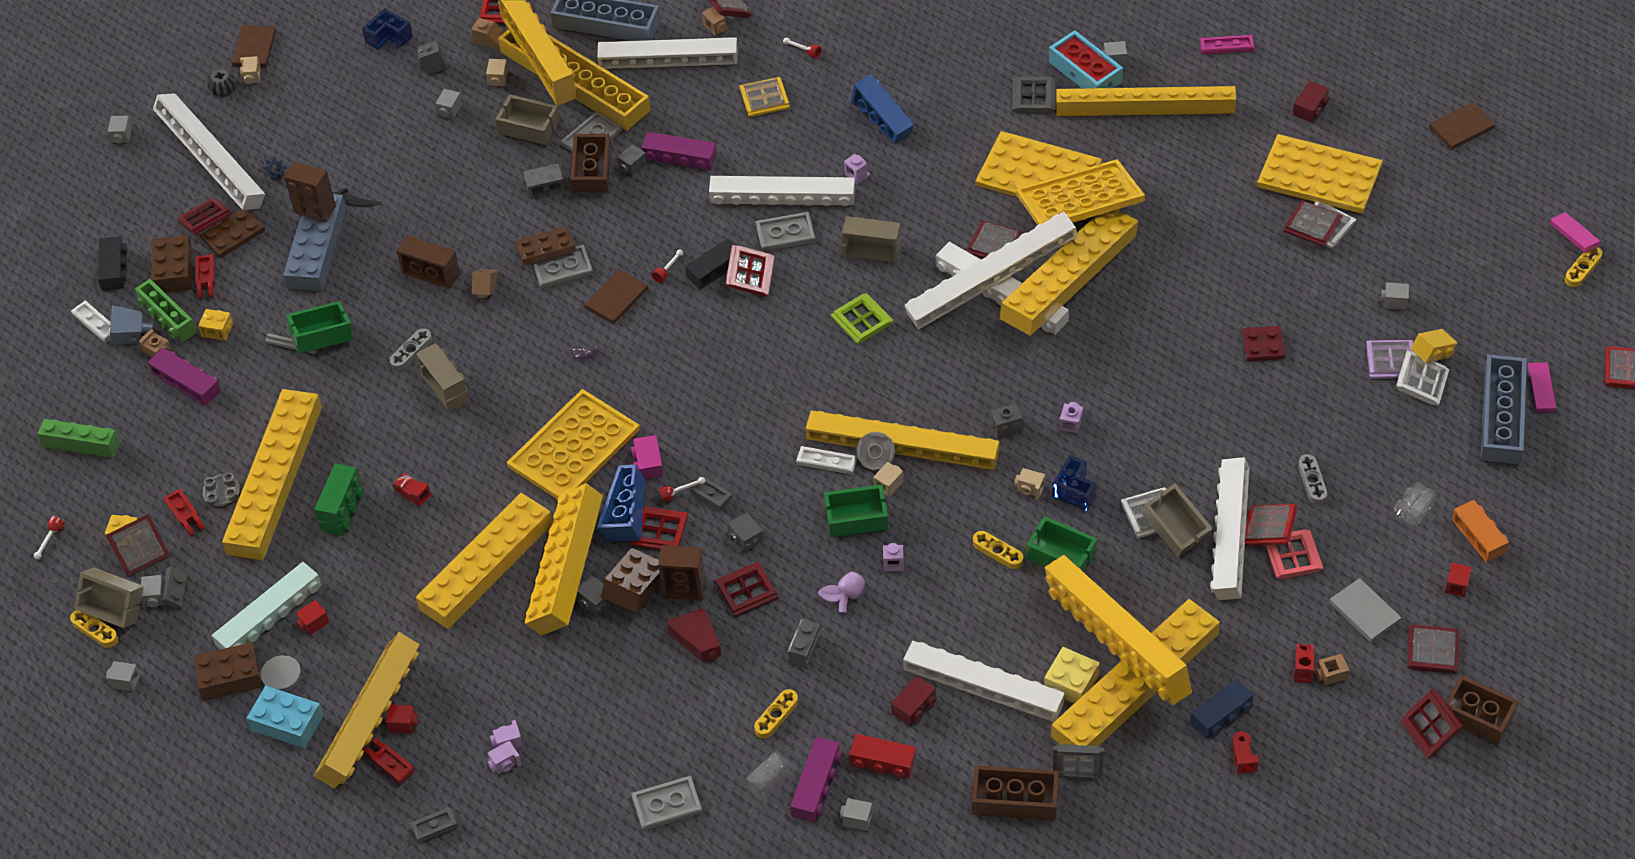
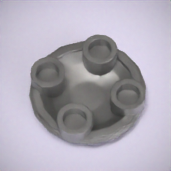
(221, 489)

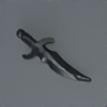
(355, 200)

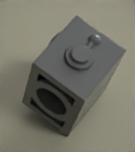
(431, 57)
(1006, 420)
(745, 532)
(590, 597)

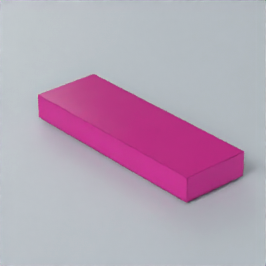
(1227, 44)
(1575, 232)
(1541, 387)

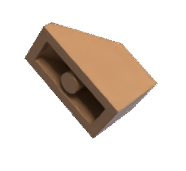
(486, 33)
(484, 282)

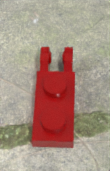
(205, 274)
(183, 510)
(389, 761)

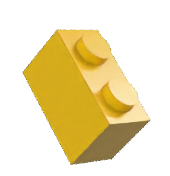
(1434, 345)

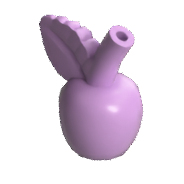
(849, 587)

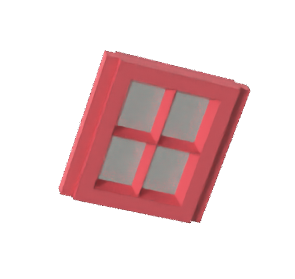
(1296, 557)

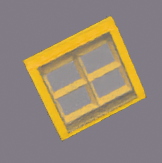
(764, 97)

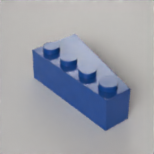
(881, 108)
(624, 506)

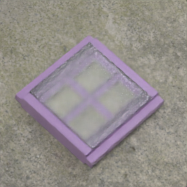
(1386, 357)

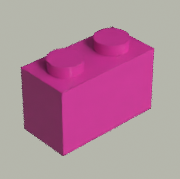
(648, 456)

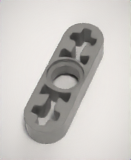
(413, 341)
(1313, 472)

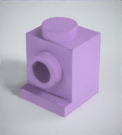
(858, 166)
(1072, 414)
(893, 553)
(505, 734)
(503, 758)

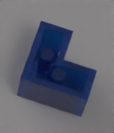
(387, 27)
(1072, 486)

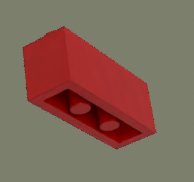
(882, 756)

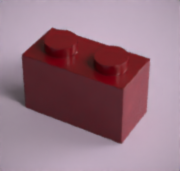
(1311, 101)
(913, 701)

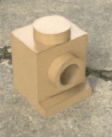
(250, 69)
(1030, 483)

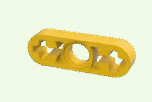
(1583, 273)
(994, 542)
(97, 635)
(777, 705)

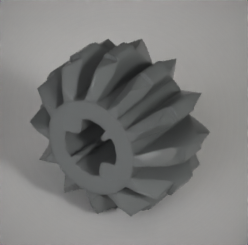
(221, 81)

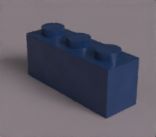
(1222, 709)

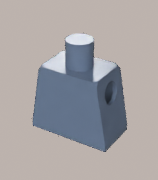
(126, 326)

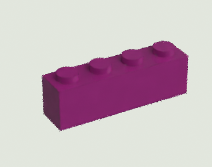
(679, 150)
(184, 376)
(815, 779)

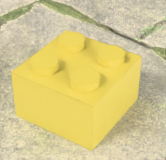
(1072, 674)

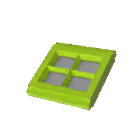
(862, 318)

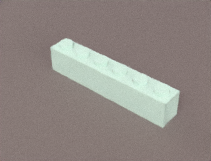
(268, 608)

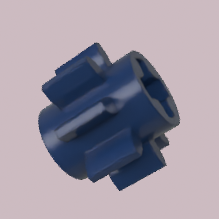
(269, 167)

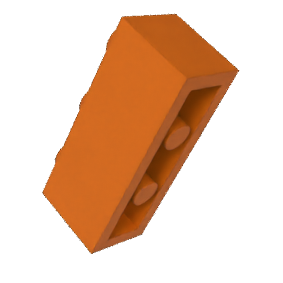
(1480, 531)

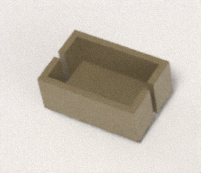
(527, 119)
(871, 239)
(443, 377)
(1176, 520)
(109, 598)

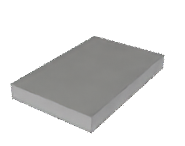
(594, 124)
(785, 231)
(563, 268)
(1365, 610)
(666, 803)

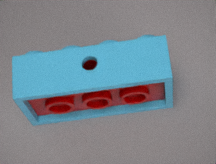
(1085, 63)

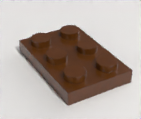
(232, 232)
(545, 245)

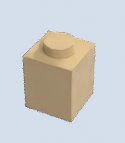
(497, 72)
(890, 477)

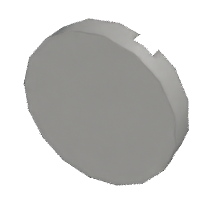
(875, 450)
(281, 673)

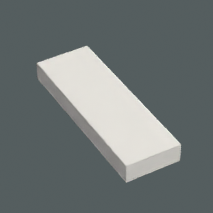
(93, 320)
(826, 460)

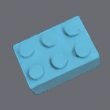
(285, 716)

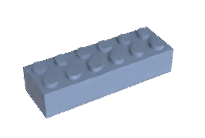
(607, 18)
(314, 250)
(1503, 409)

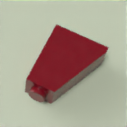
(695, 634)

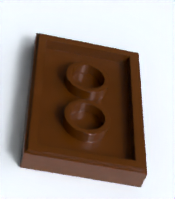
(254, 42)
(1462, 125)
(616, 296)

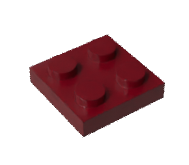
(1263, 343)

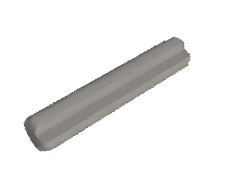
(283, 342)

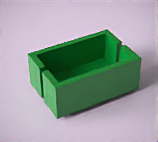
(319, 327)
(339, 499)
(856, 511)
(1055, 540)

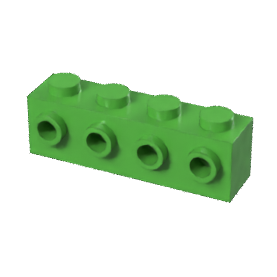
(165, 311)
(78, 438)

